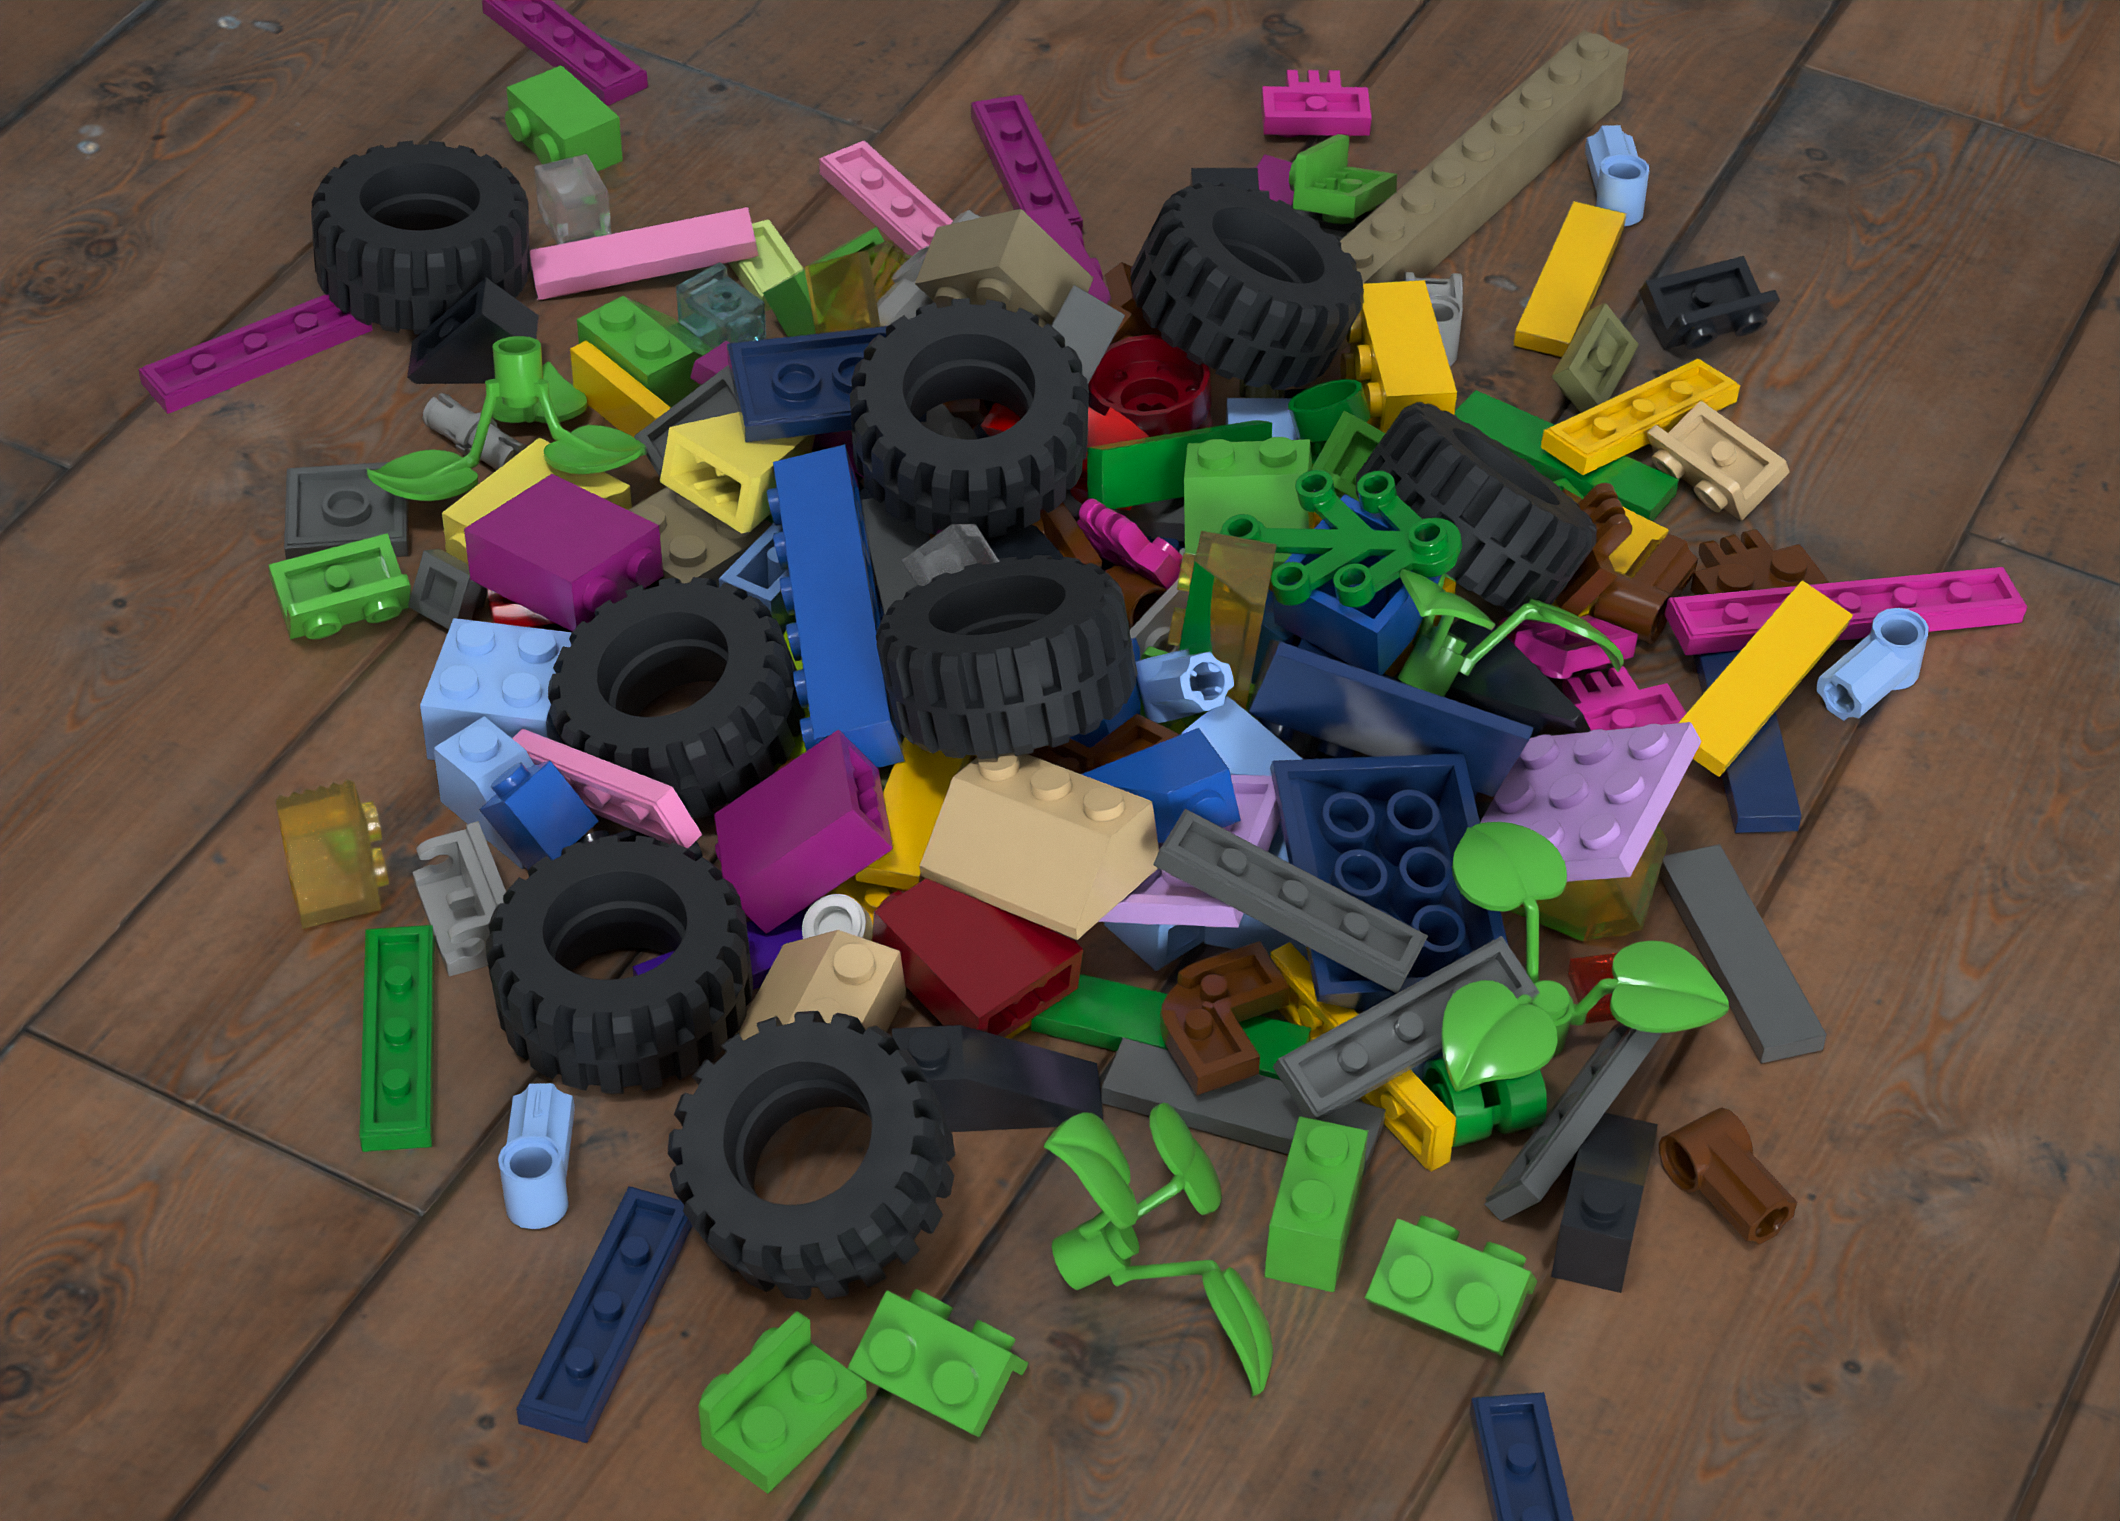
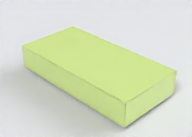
(771, 265)

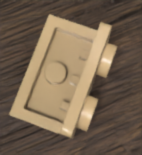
(1718, 460)

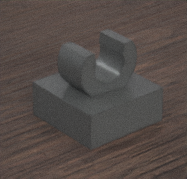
(445, 589)

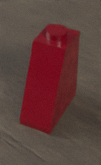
(974, 959)

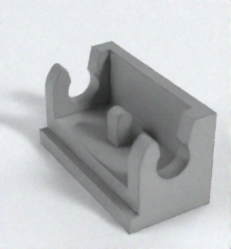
(459, 896)

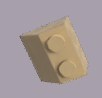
(830, 976)

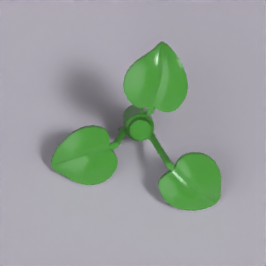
(519, 393)
(1438, 652)
(1501, 1037)
(1109, 1241)

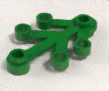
(1417, 545)

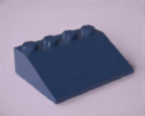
(1379, 715)
(1389, 839)

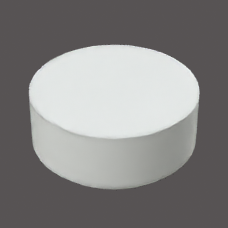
(837, 913)

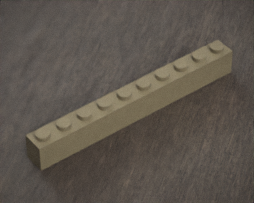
(1489, 163)

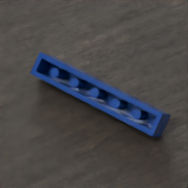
(833, 603)

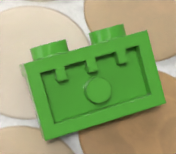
(777, 1404)

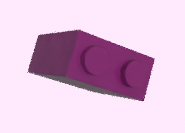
(563, 551)
(803, 831)

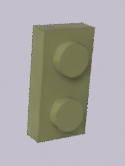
(1595, 359)

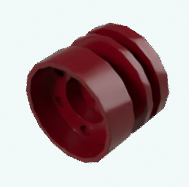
(1152, 386)

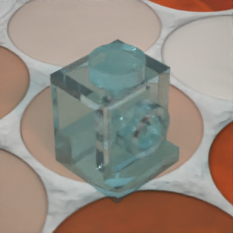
(720, 308)

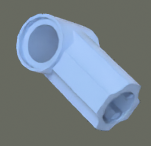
(1617, 172)
(1879, 663)
(1182, 684)
(537, 1156)

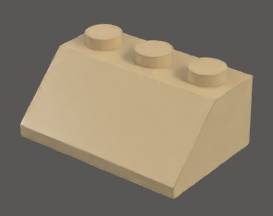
(1041, 841)

